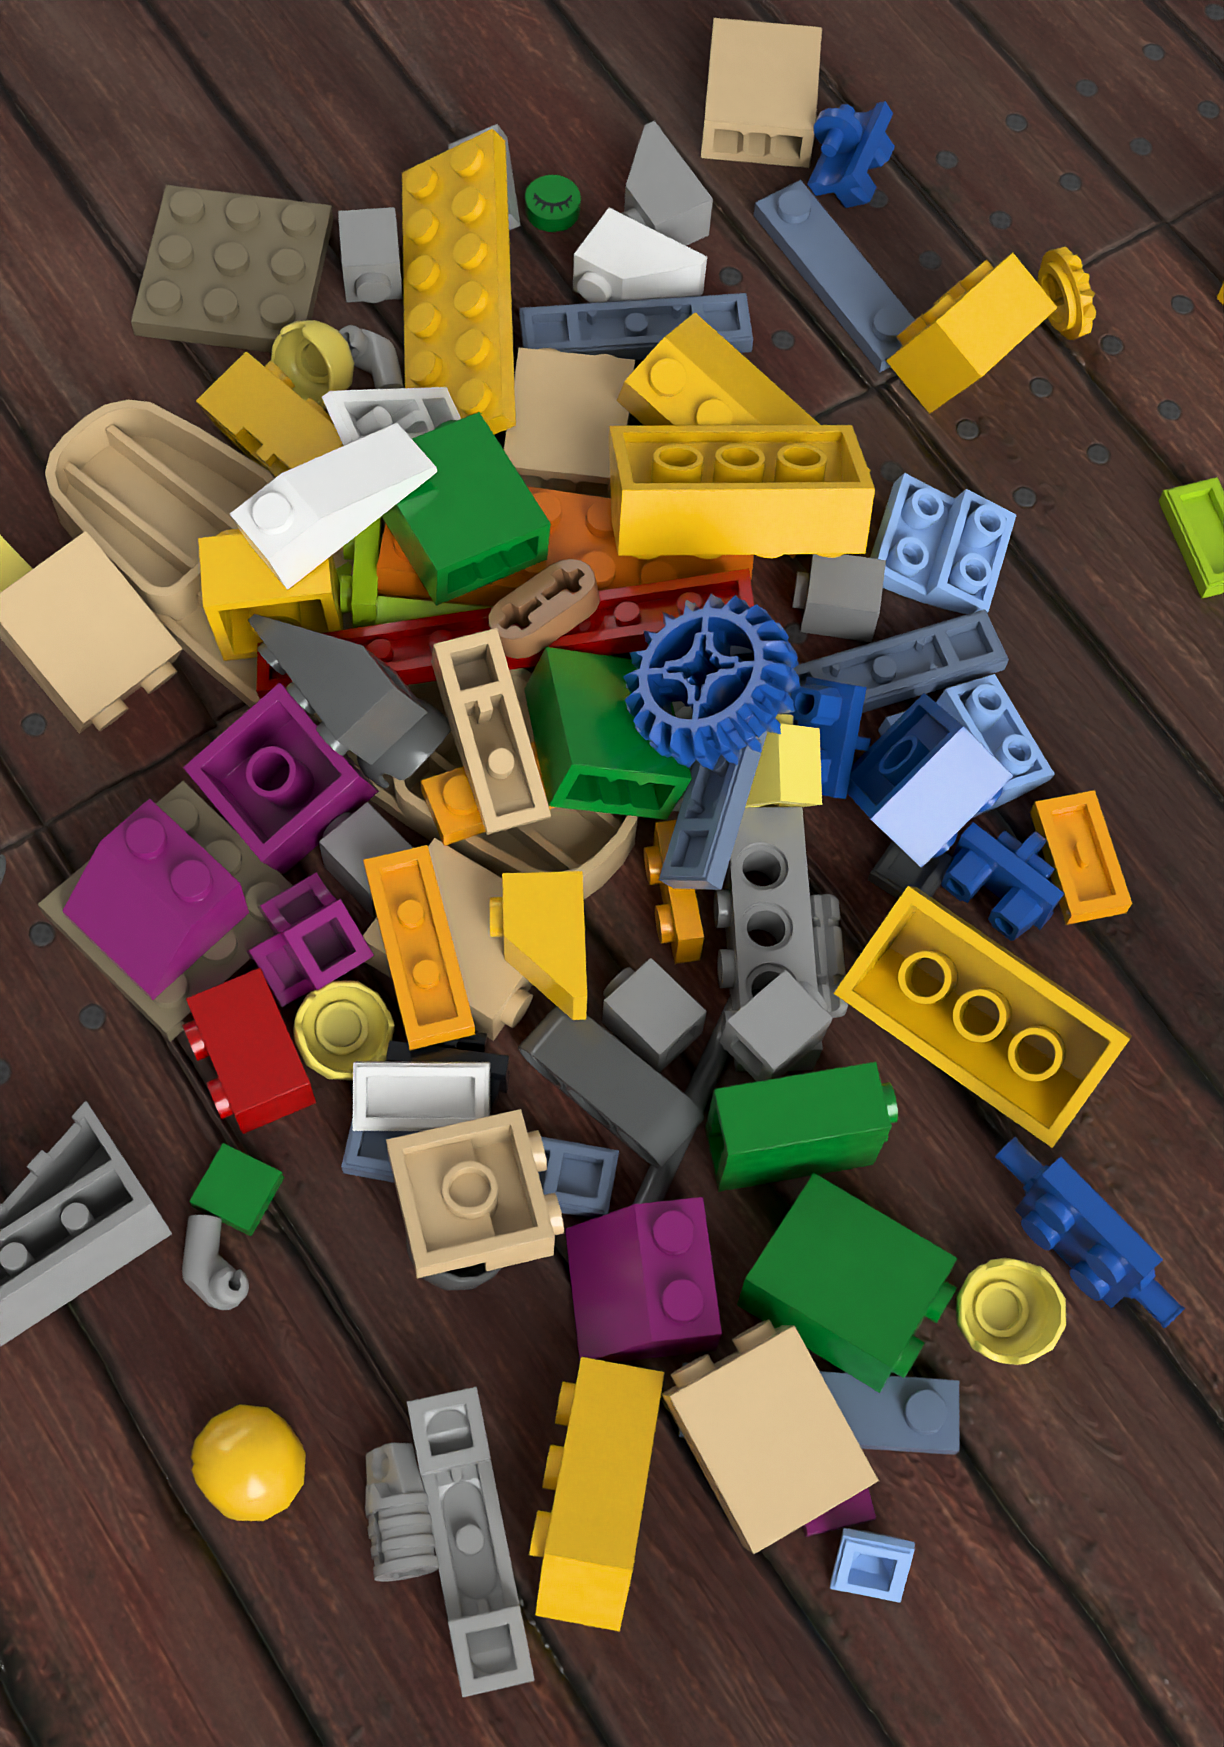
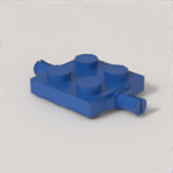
(1087, 1233)

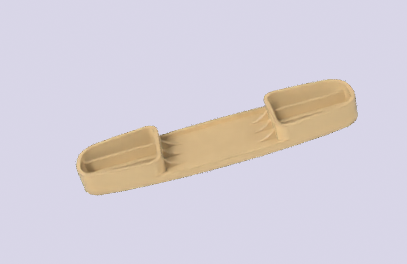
(158, 484)

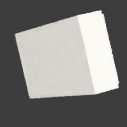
(418, 1094)

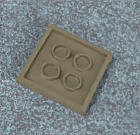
(231, 268)
(224, 959)

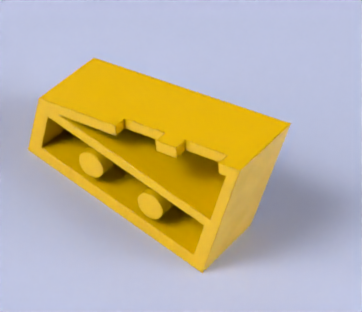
(267, 418)
(598, 1494)

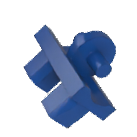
(849, 148)
(837, 712)
(1010, 872)

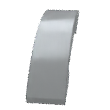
(470, 1542)

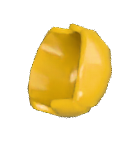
(248, 1463)

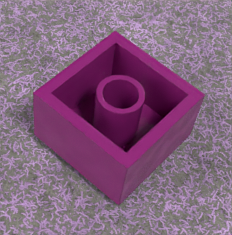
(279, 780)

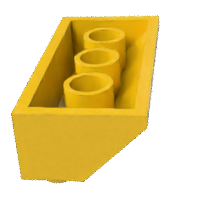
(705, 381)
(738, 490)
(982, 1015)

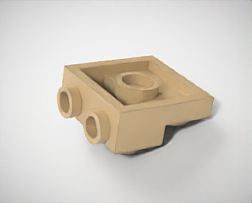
(474, 1194)

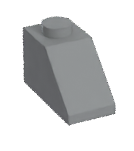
(665, 190)

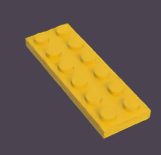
(460, 279)

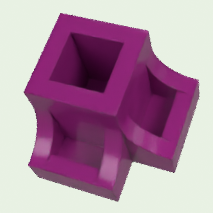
(310, 940)

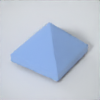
(872, 1564)

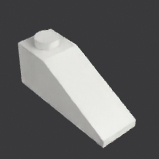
(370, 410)
(330, 500)

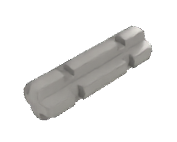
(828, 950)

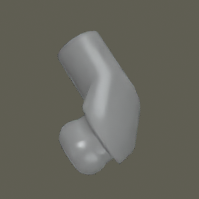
(375, 356)
(206, 1270)

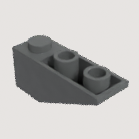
(350, 689)

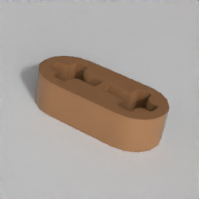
(544, 608)

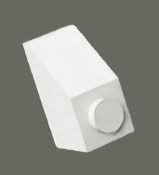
(634, 263)

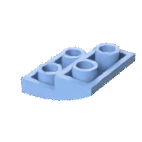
(942, 546)
(995, 723)

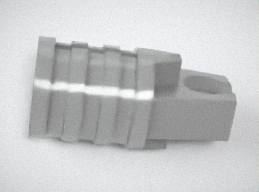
(398, 1515)

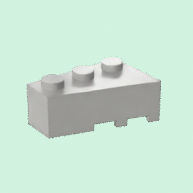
(70, 1225)

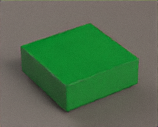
(237, 1189)

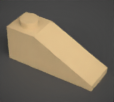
(489, 730)

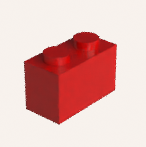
(250, 1051)

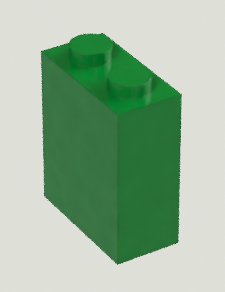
(471, 516)
(589, 740)
(799, 1125)
(850, 1283)

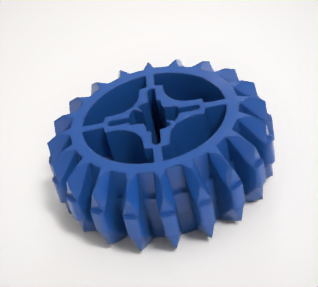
(728, 697)

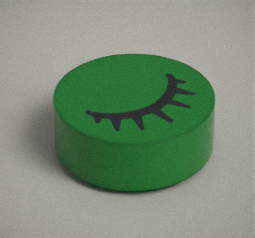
(552, 203)

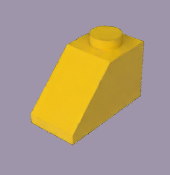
(545, 934)

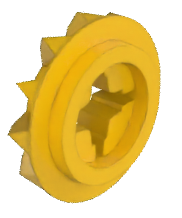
(1069, 289)

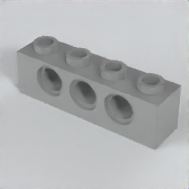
(775, 845)

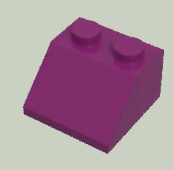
(154, 899)
(644, 1282)

